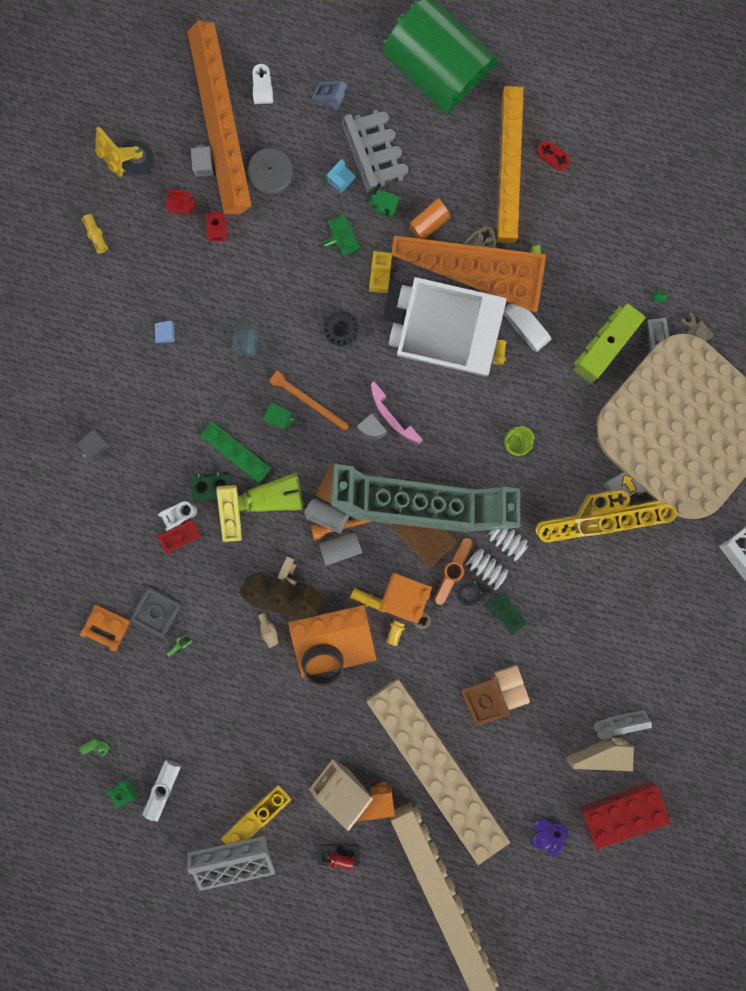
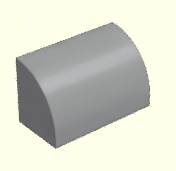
(371, 428)
(326, 515)
(340, 548)

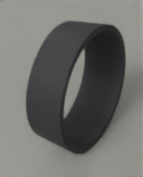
(322, 649)

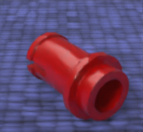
(340, 861)

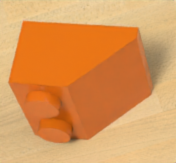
(405, 598)
(382, 803)

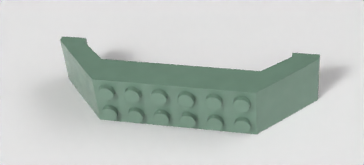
(423, 503)

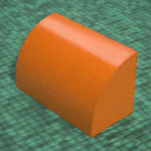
(430, 220)

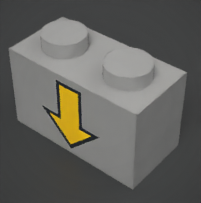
(625, 483)

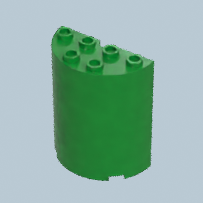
(438, 53)

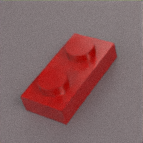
(179, 536)

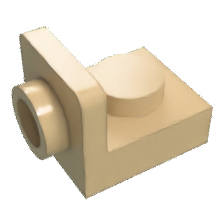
(288, 568)

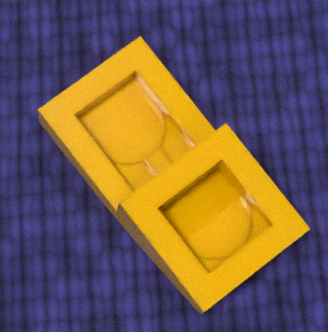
(380, 272)

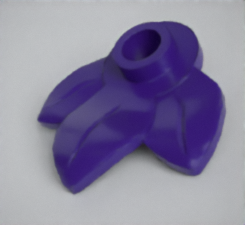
(547, 838)

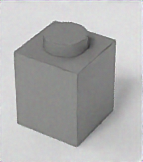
(202, 161)

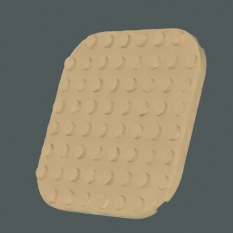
(680, 426)

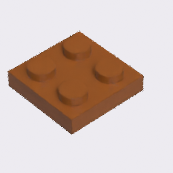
(485, 701)

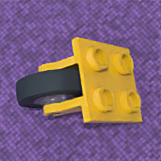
(132, 157)

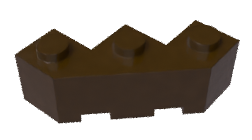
(281, 596)

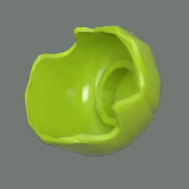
(519, 440)

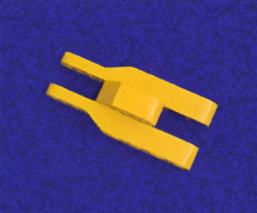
(589, 517)

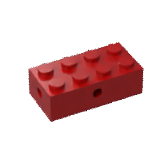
(625, 815)

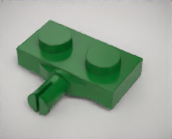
(341, 236)

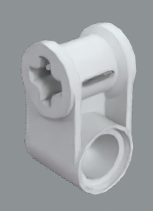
(262, 86)
(175, 517)

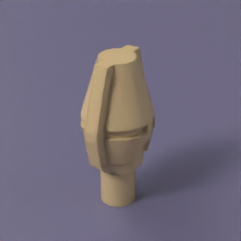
(268, 631)

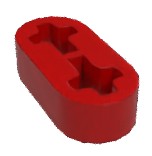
(550, 158)

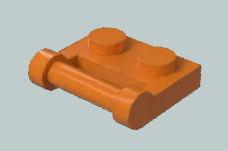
(108, 622)

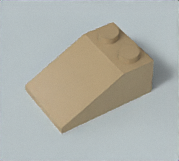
(605, 755)

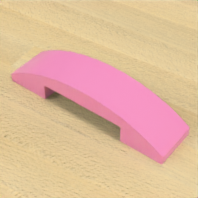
(409, 434)

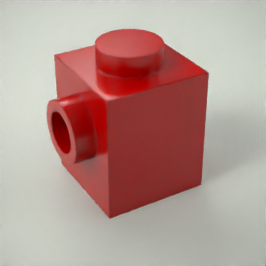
(216, 226)

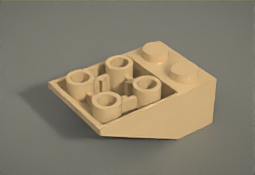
(341, 794)

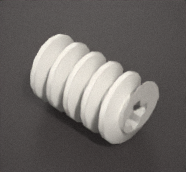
(509, 541)
(488, 568)

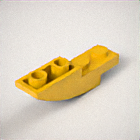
(257, 816)

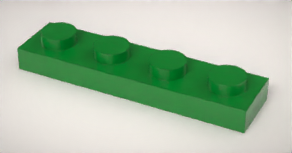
(235, 452)

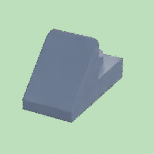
(330, 93)

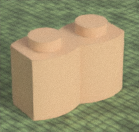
(512, 686)

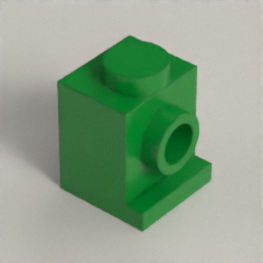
(385, 203)

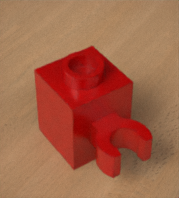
(180, 202)

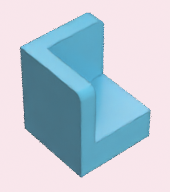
(340, 176)

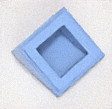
(164, 332)

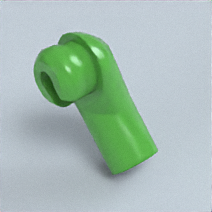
(96, 745)

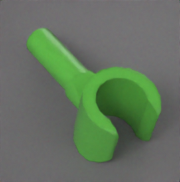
(180, 644)

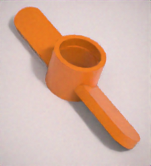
(447, 582)

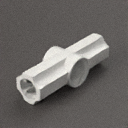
(157, 801)

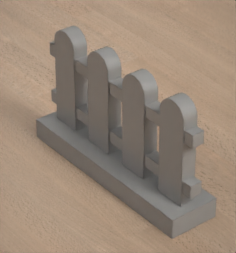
(373, 159)

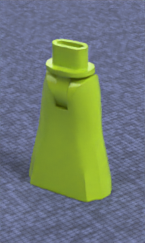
(273, 496)

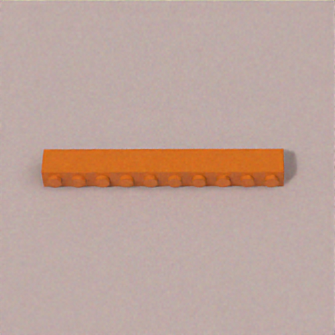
(219, 118)

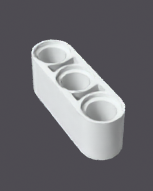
(528, 325)

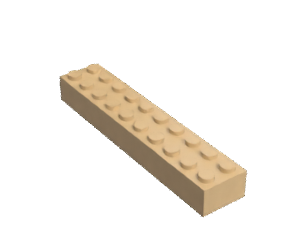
(438, 771)
(442, 899)

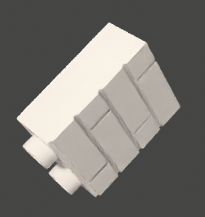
(448, 326)

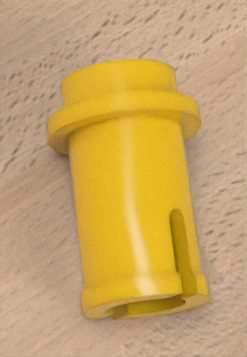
(499, 353)
(395, 632)

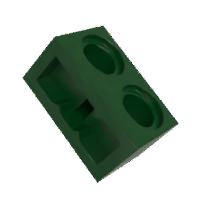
(211, 481)
(506, 613)

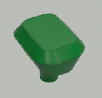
(659, 297)

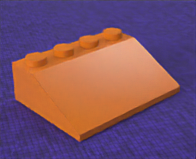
(343, 629)

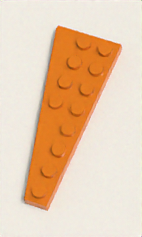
(489, 270)

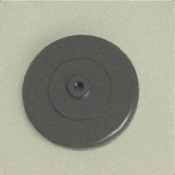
(270, 171)

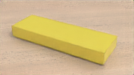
(229, 513)

